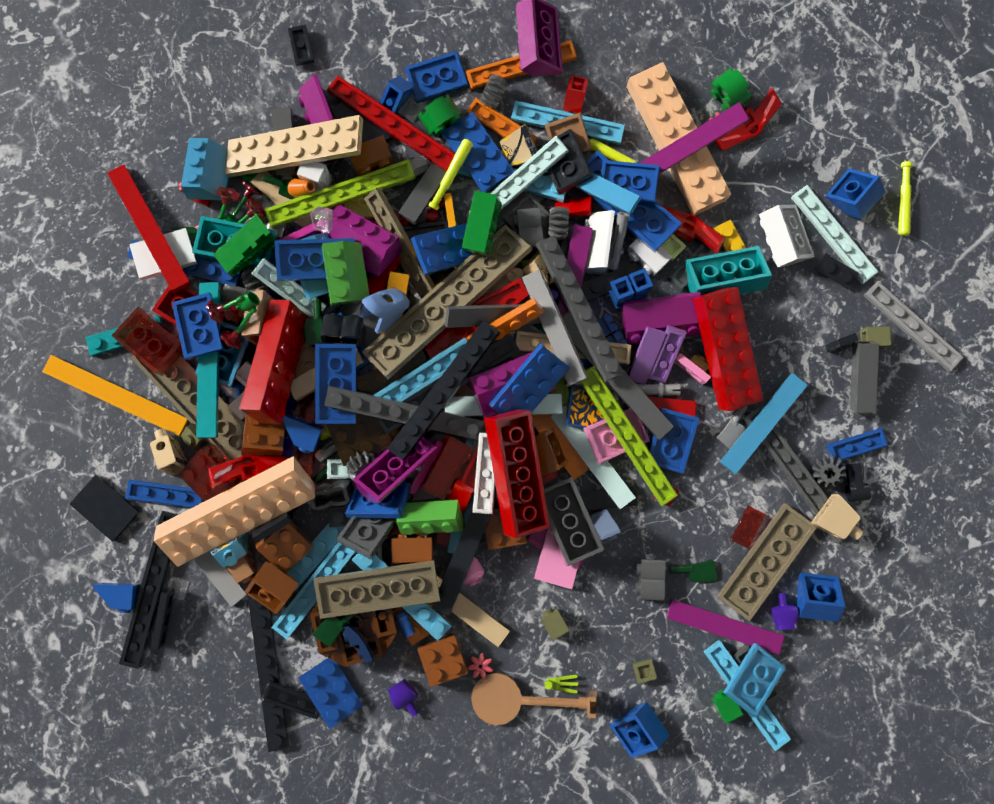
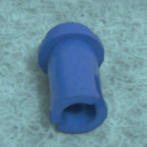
(404, 623)

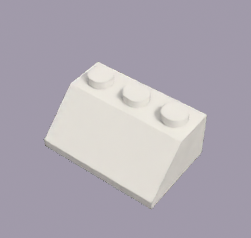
(786, 235)
(600, 241)

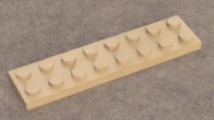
(295, 146)

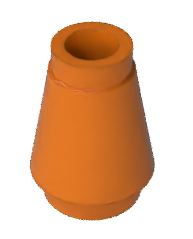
(300, 187)

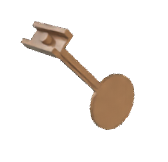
(499, 700)

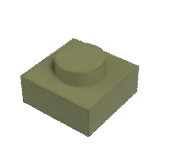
(189, 437)
(644, 670)

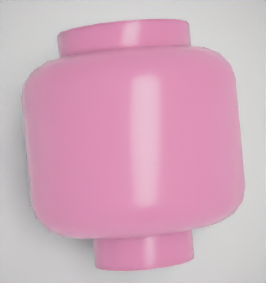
(474, 574)

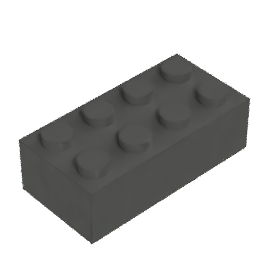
(571, 522)

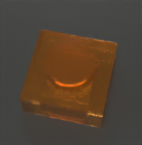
(700, 361)

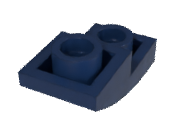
(355, 637)

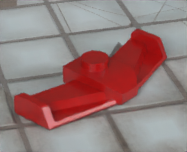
(757, 121)
(694, 226)
(243, 467)

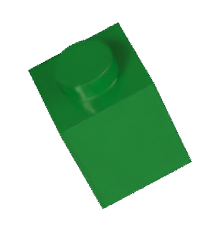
(726, 707)

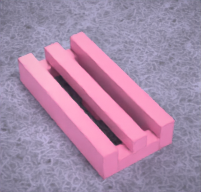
(692, 369)

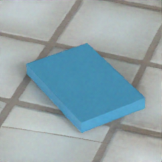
(754, 680)

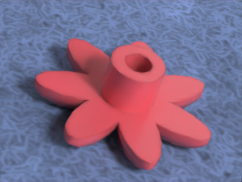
(480, 661)

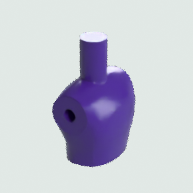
(785, 615)
(403, 695)

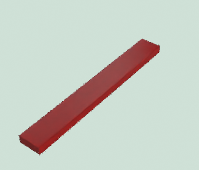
(391, 123)
(148, 229)

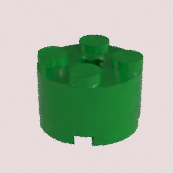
(730, 89)
(440, 115)

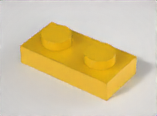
(732, 238)

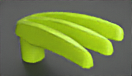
(554, 683)

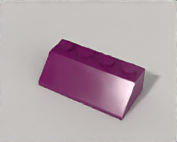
(538, 38)
(315, 102)
(378, 245)
(657, 314)
(489, 383)
(390, 471)

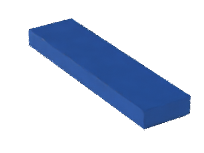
(162, 494)

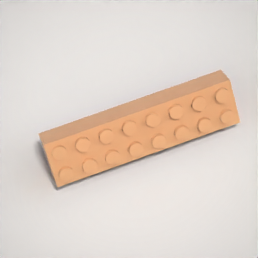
(669, 121)
(235, 511)

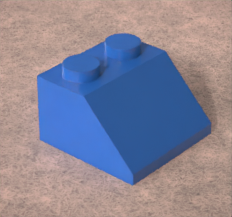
(856, 193)
(819, 597)
(639, 730)

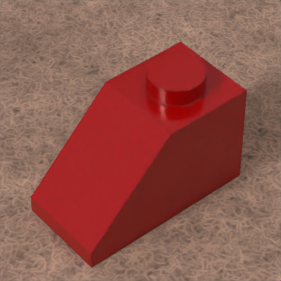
(575, 94)

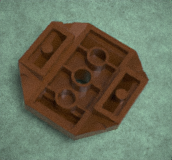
(376, 627)

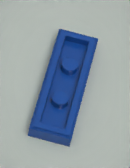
(858, 444)

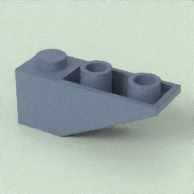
(605, 525)

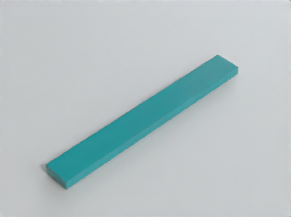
(208, 380)

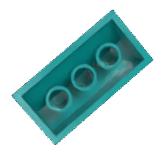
(216, 232)
(736, 268)

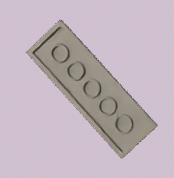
(766, 562)
(377, 589)

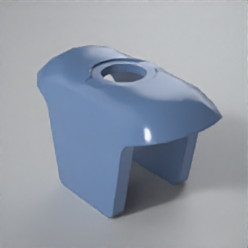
(386, 311)

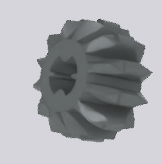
(493, 91)
(558, 222)
(252, 283)
(359, 463)
(820, 470)

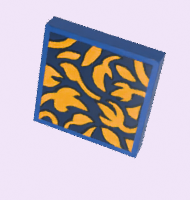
(581, 409)

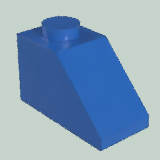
(396, 94)
(303, 433)
(118, 595)

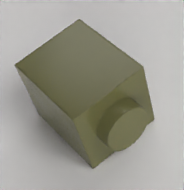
(877, 334)
(554, 623)

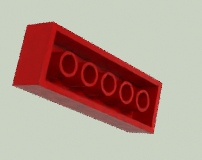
(728, 349)
(274, 363)
(517, 473)

